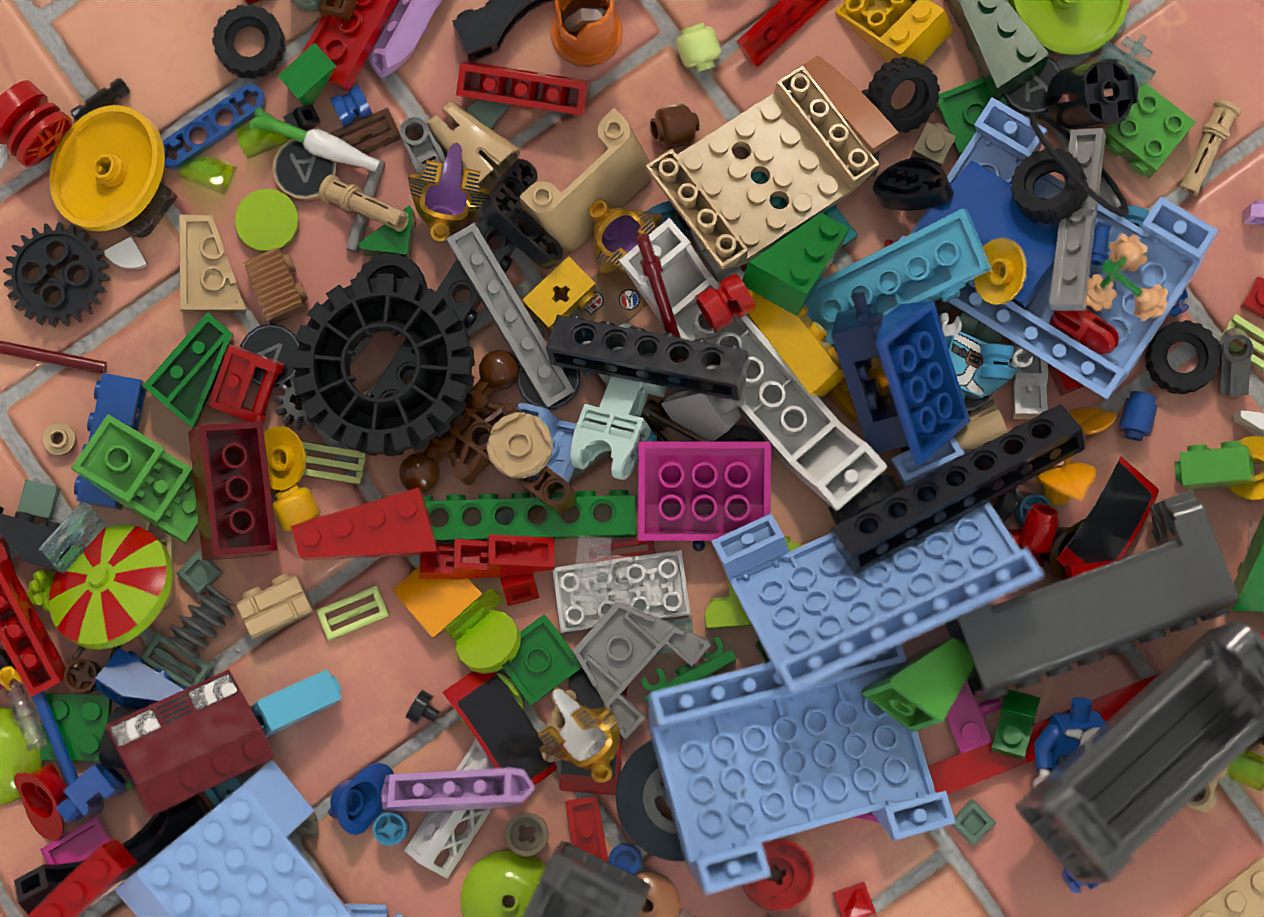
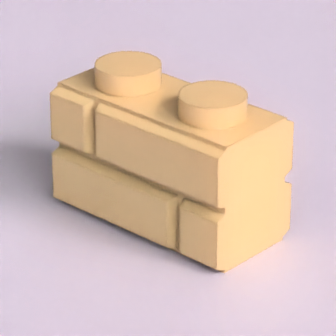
(275, 606)

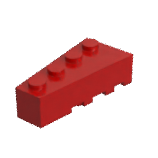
(375, 529)

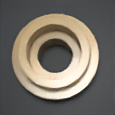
(68, 441)

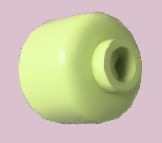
(698, 47)

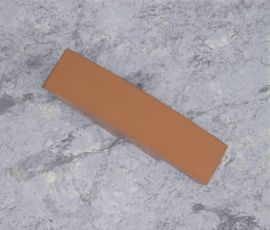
(853, 105)

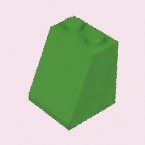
(924, 685)

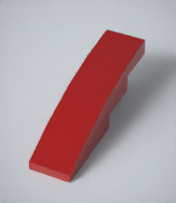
(489, 558)

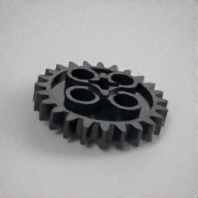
(74, 296)

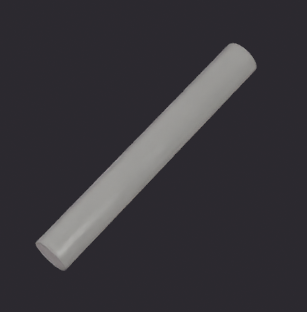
(360, 220)

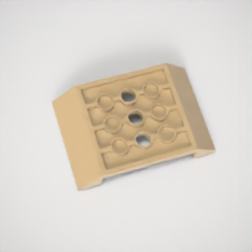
(791, 138)

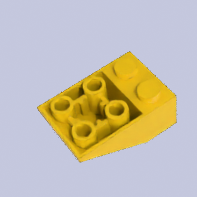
(898, 26)

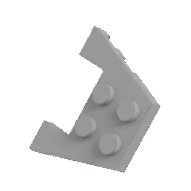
(622, 647)

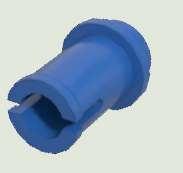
(1100, 243)

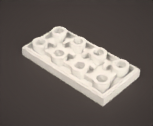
(657, 590)

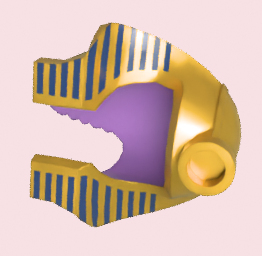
(444, 196)
(617, 232)

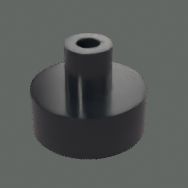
(421, 708)

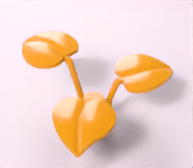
(1075, 478)

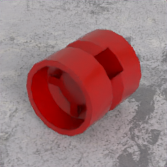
(725, 302)

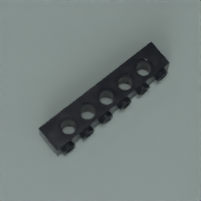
(660, 369)

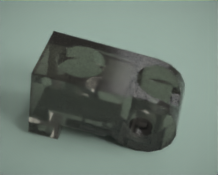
(149, 218)

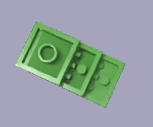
(141, 477)

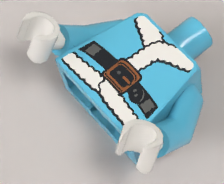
(967, 360)

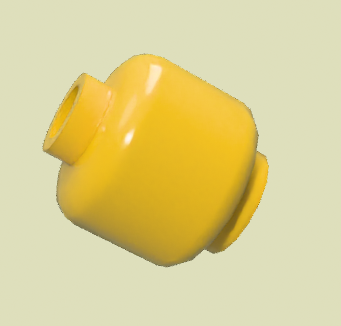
(295, 507)

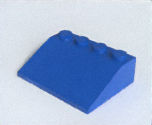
(999, 216)
(921, 377)

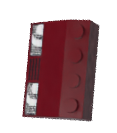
(189, 742)

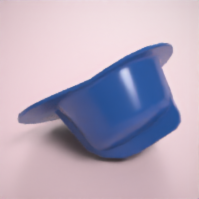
(358, 800)

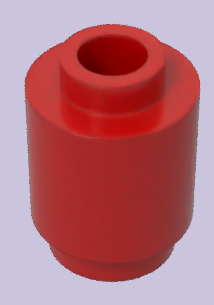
(1039, 529)

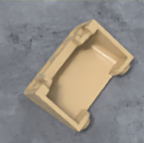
(612, 178)

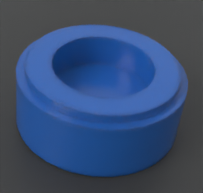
(626, 857)

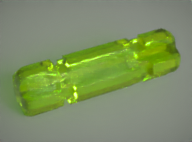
(474, 614)

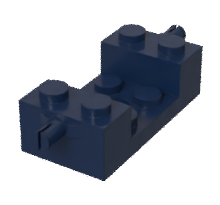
(855, 344)

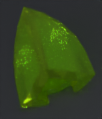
(256, 142)
(209, 173)

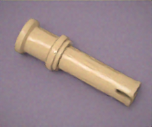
(1212, 131)
(352, 199)

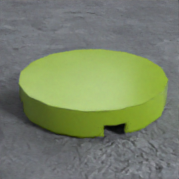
(267, 220)
(489, 643)

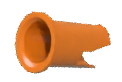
(595, 41)

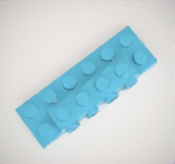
(912, 270)

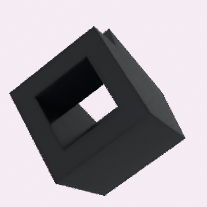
(303, 117)

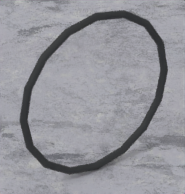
(1032, 116)

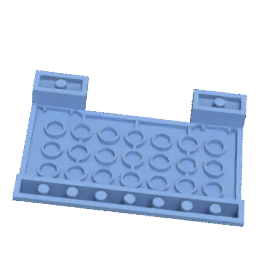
(1174, 253)
(825, 618)
(768, 763)
(237, 861)

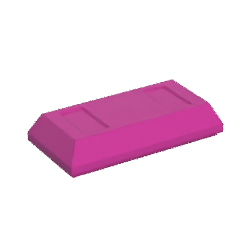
(77, 844)

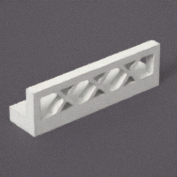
(438, 827)

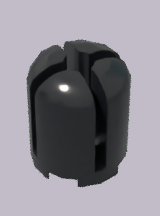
(1089, 83)

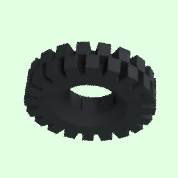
(436, 387)

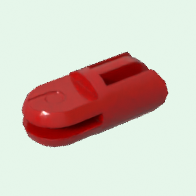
(1086, 329)

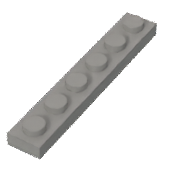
(1077, 232)
(509, 314)

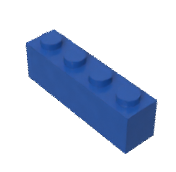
(123, 400)

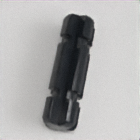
(102, 98)

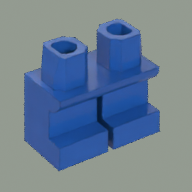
(89, 789)

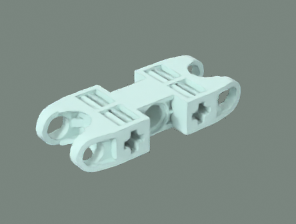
(614, 424)

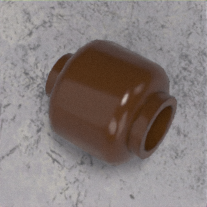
(674, 126)

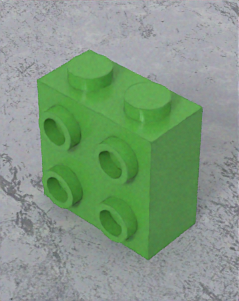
(1148, 132)
(1215, 468)

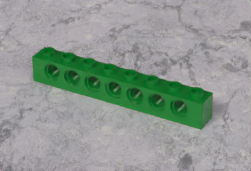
(620, 525)

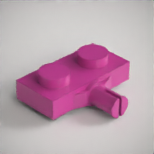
(969, 720)

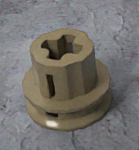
(527, 847)

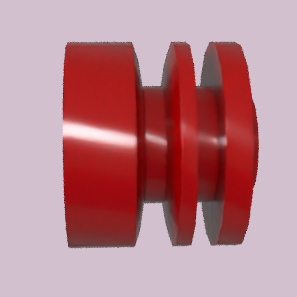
(30, 123)
(794, 884)

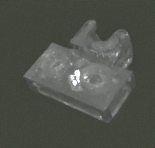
(597, 570)

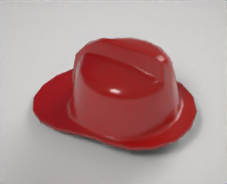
(41, 795)

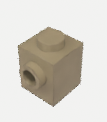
(933, 143)

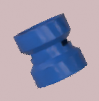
(351, 105)

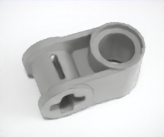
(422, 149)

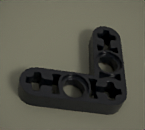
(546, 250)

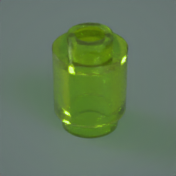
(1248, 770)

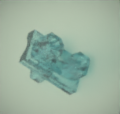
(1138, 68)

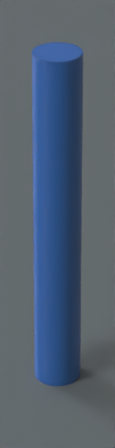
(55, 738)

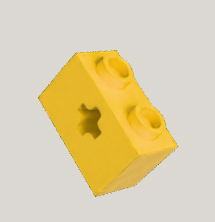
(564, 278)

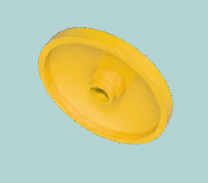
(107, 168)

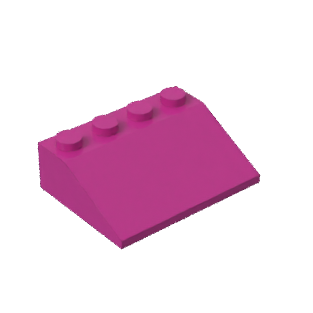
(701, 488)

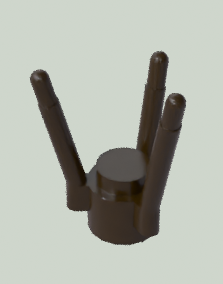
(657, 418)

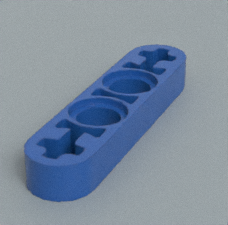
(208, 121)

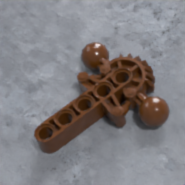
(497, 372)

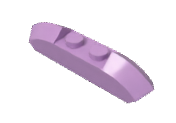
(401, 35)
(455, 790)

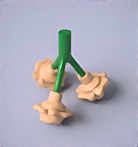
(1126, 254)

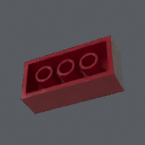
(232, 490)

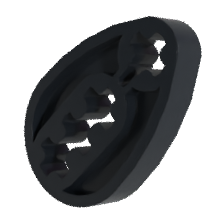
(912, 185)

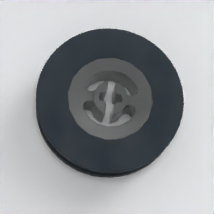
(637, 810)

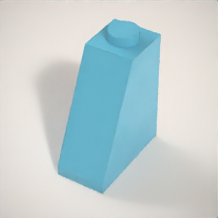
(296, 702)

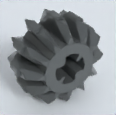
(289, 409)

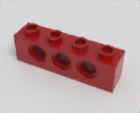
(523, 88)
(26, 636)

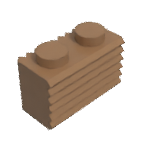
(275, 286)

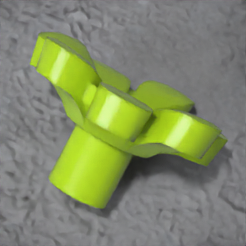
(40, 588)

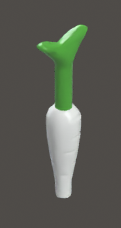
(315, 141)

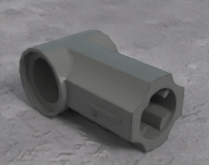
(1235, 365)

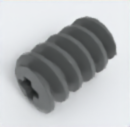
(202, 621)

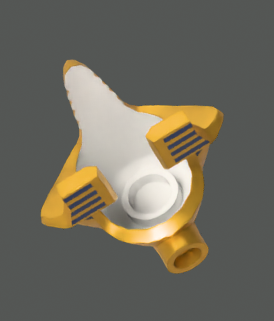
(586, 738)

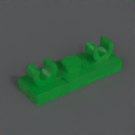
(690, 674)

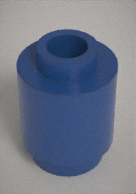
(1138, 415)

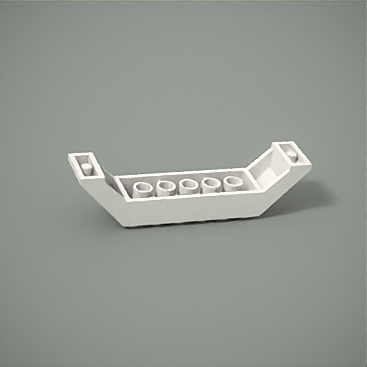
(775, 401)

